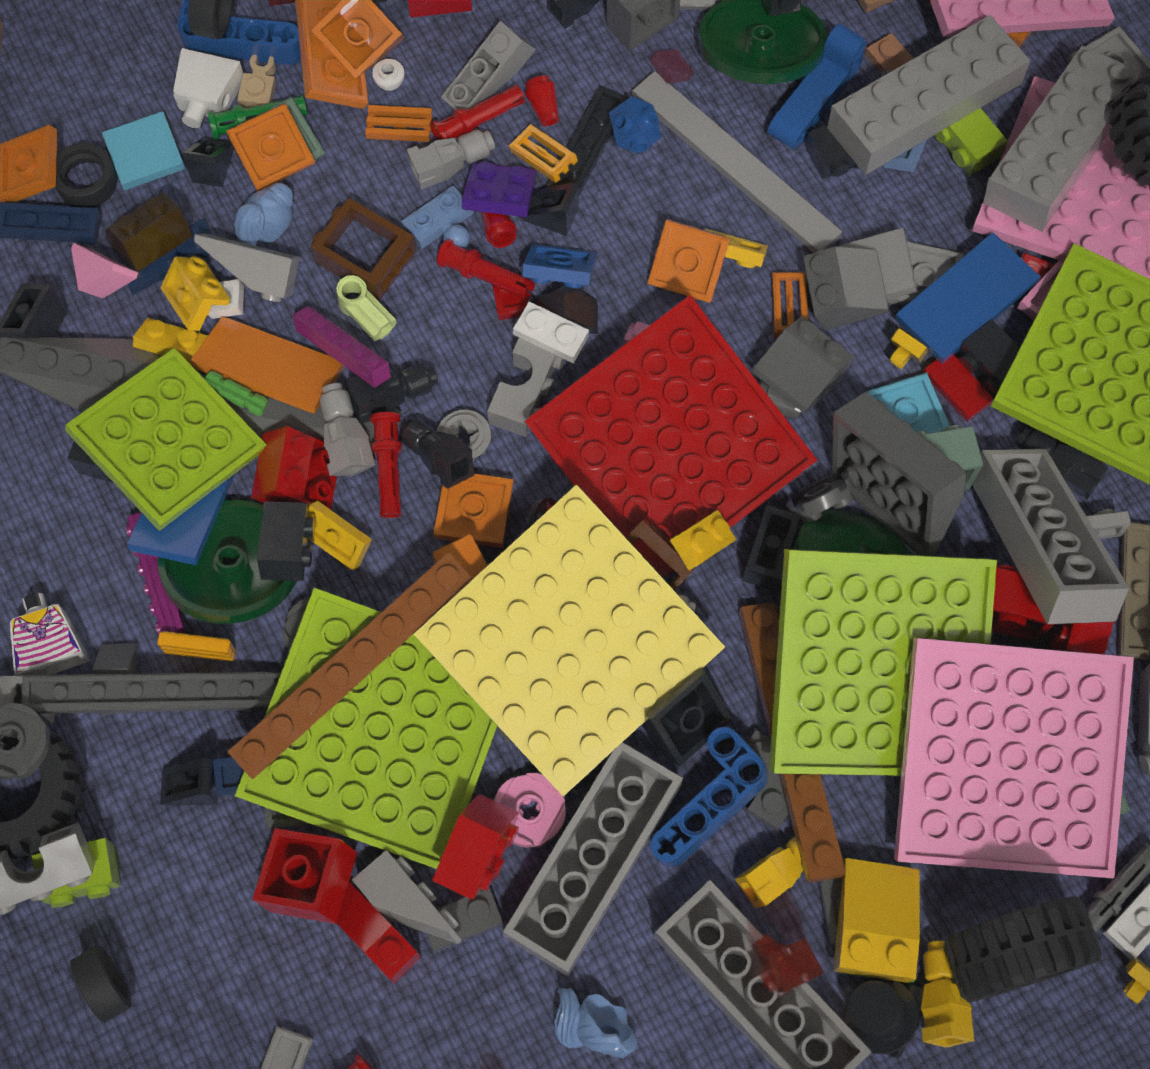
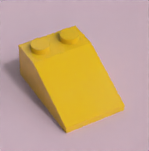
(878, 921)

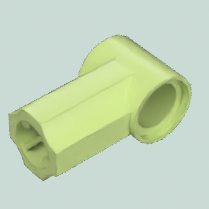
(365, 309)

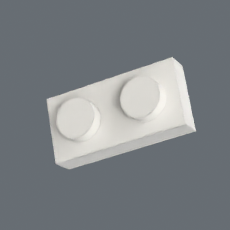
(551, 332)
(1132, 927)

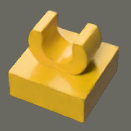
(907, 348)
(1140, 984)

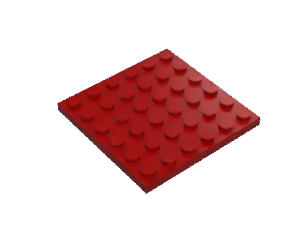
(671, 432)

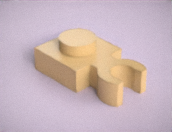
(259, 86)

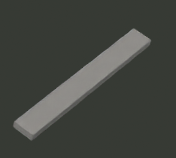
(738, 164)

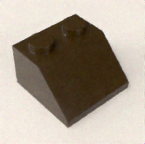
(149, 232)

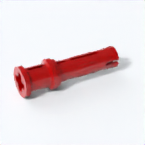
(466, 120)
(471, 264)
(387, 450)

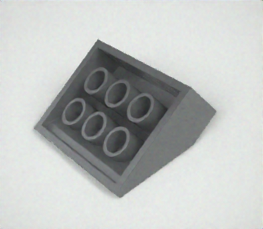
(896, 473)

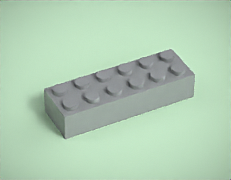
(927, 94)
(1058, 139)
(1049, 537)
(592, 858)
(716, 951)

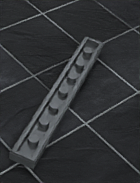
(148, 692)

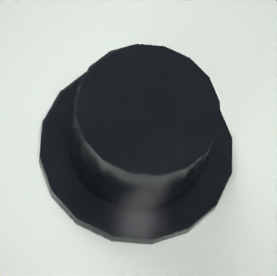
(882, 1015)

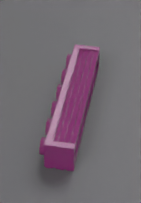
(341, 346)
(167, 614)

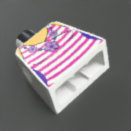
(44, 639)

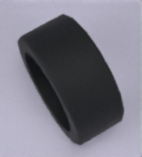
(210, 17)
(95, 194)
(100, 983)

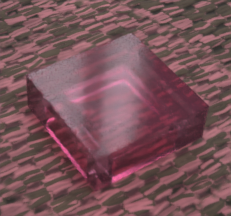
(672, 66)

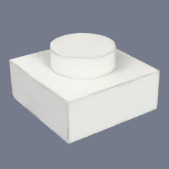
(235, 291)

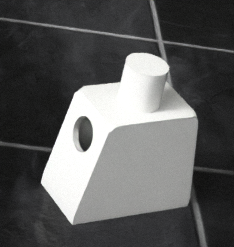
(205, 85)

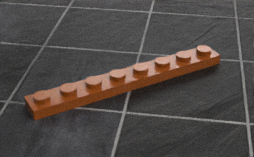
(350, 666)
(803, 792)

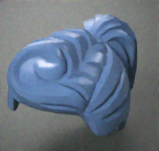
(265, 215)
(594, 1025)

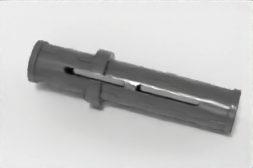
(1108, 901)

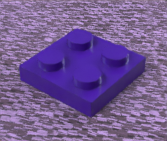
(499, 189)

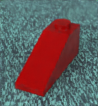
(375, 935)

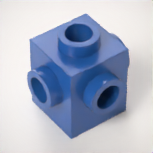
(635, 125)

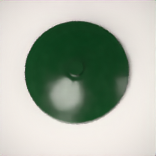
(761, 48)
(849, 533)
(227, 579)

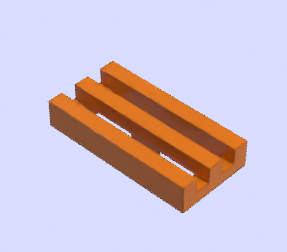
(400, 119)
(776, 297)

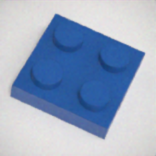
(560, 265)

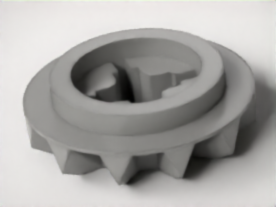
(472, 423)

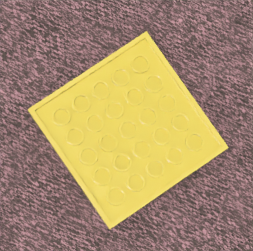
(569, 640)

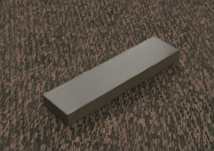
(1135, 611)

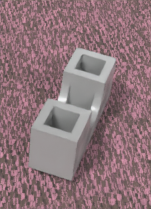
(515, 404)
(65, 862)

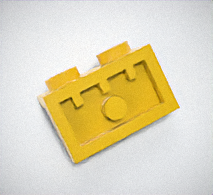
(192, 290)

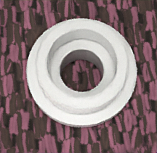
(390, 81)

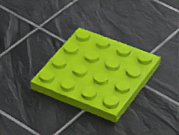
(165, 438)

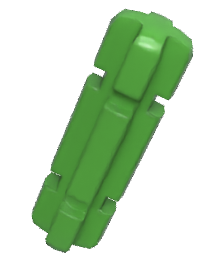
(237, 393)

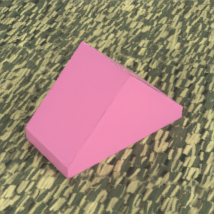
(98, 273)

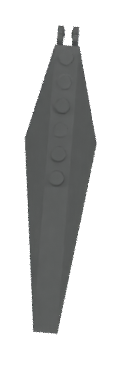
(90, 368)

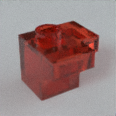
(786, 965)

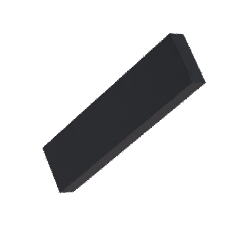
(590, 138)

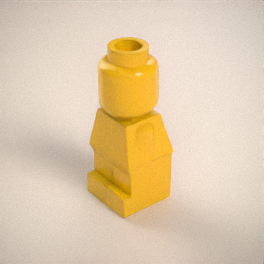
(772, 875)
(944, 1010)

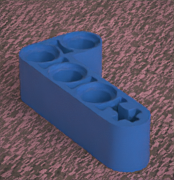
(274, 39)
(820, 88)
(704, 802)

